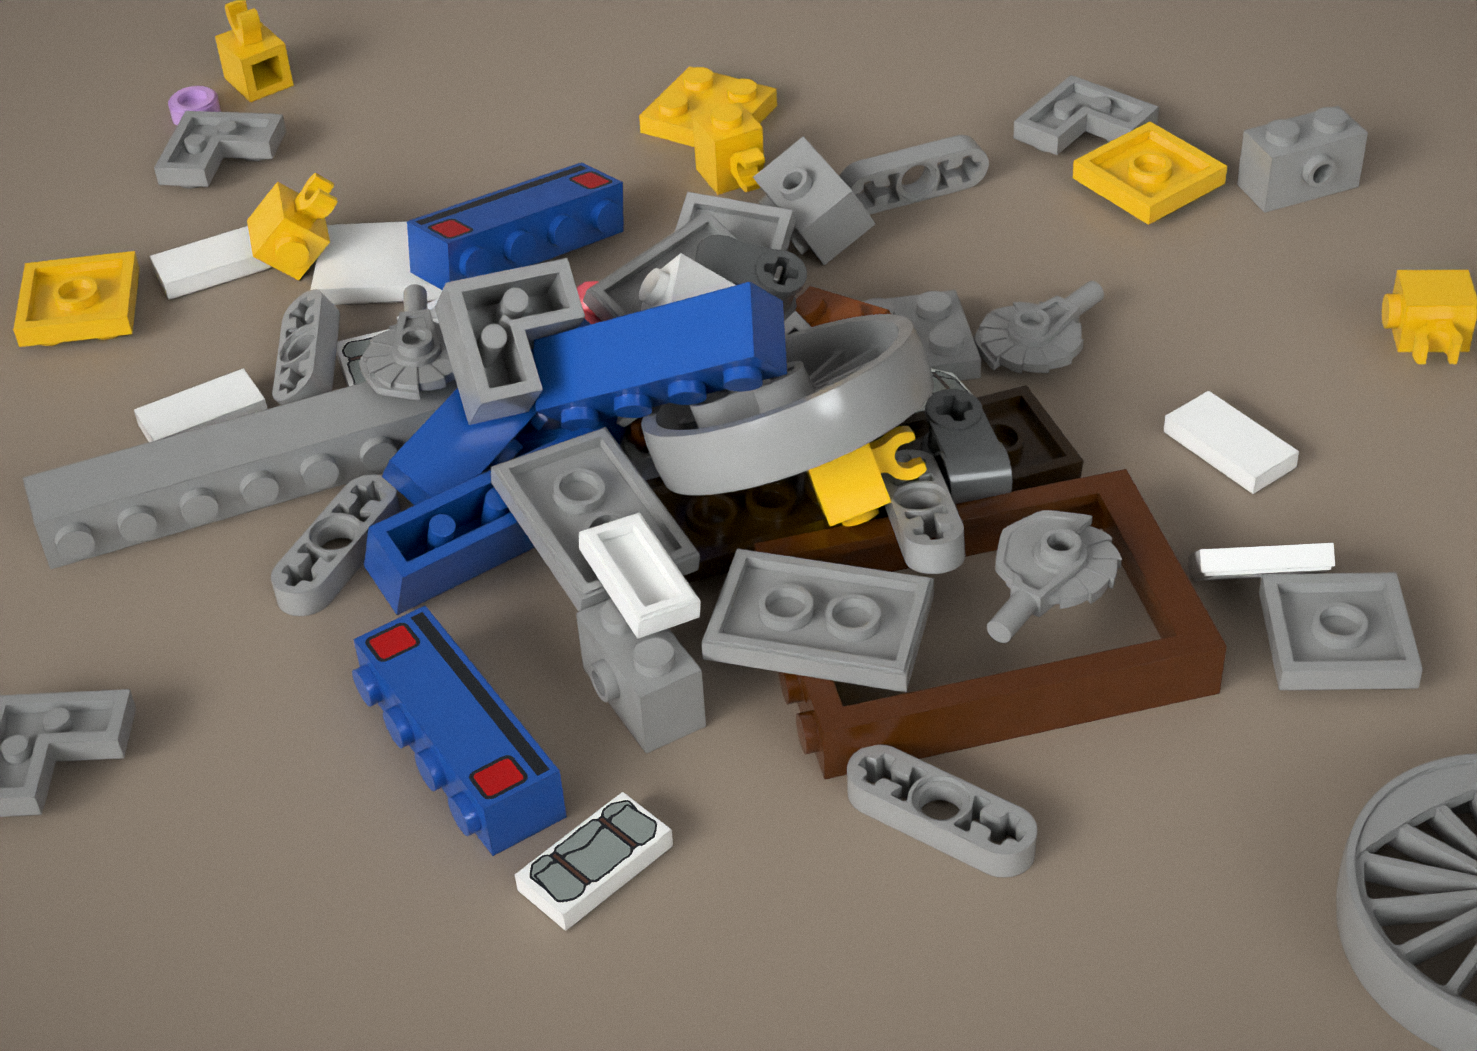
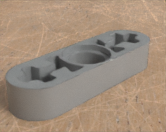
(934, 182)
(306, 348)
(922, 512)
(332, 568)
(954, 836)

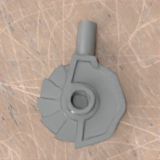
(1036, 335)
(410, 354)
(1048, 563)

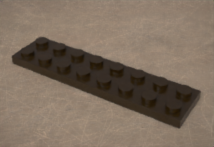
(790, 507)

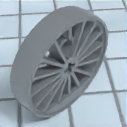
(839, 393)
(1449, 891)

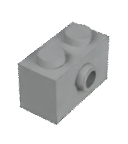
(1301, 158)
(823, 204)
(645, 679)

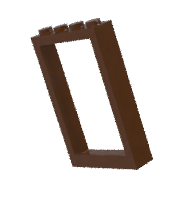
(1031, 699)

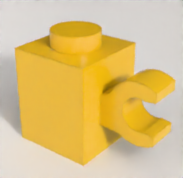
(252, 54)
(728, 148)
(291, 226)
(1431, 312)
(852, 485)

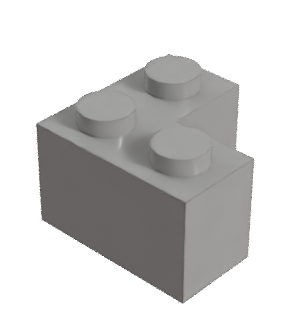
(492, 328)

